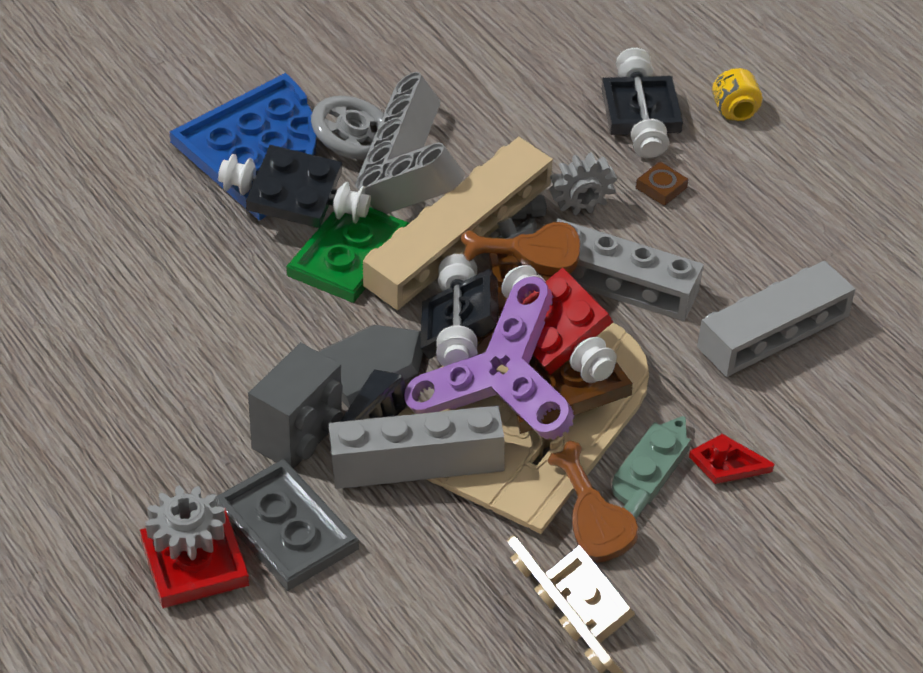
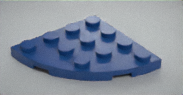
(246, 127)

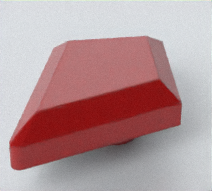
(728, 460)

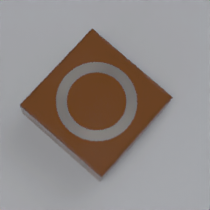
(662, 183)

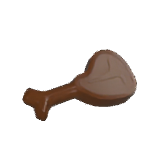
(546, 250)
(598, 526)

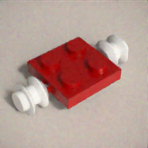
(569, 326)

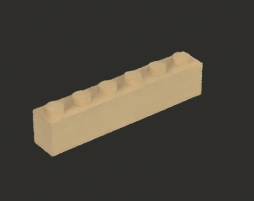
(477, 204)

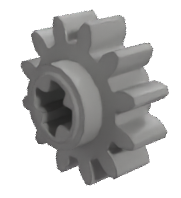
(583, 183)
(185, 522)

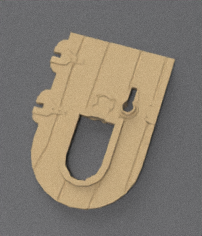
(538, 492)

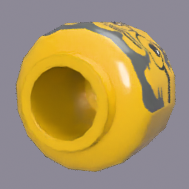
(737, 94)

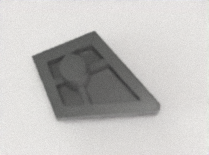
(510, 231)

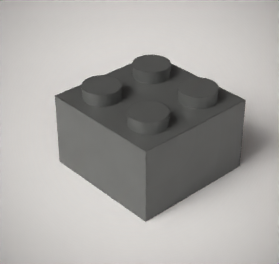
(295, 405)

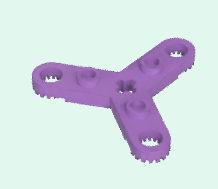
(511, 347)

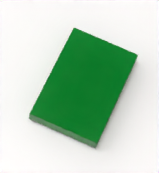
(337, 250)

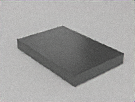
(287, 524)

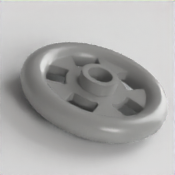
(350, 125)

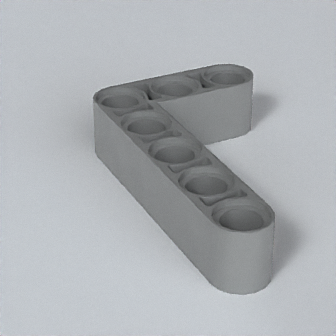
(397, 164)

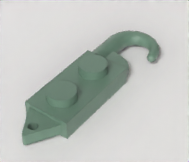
(651, 464)

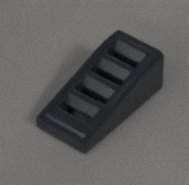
(378, 398)

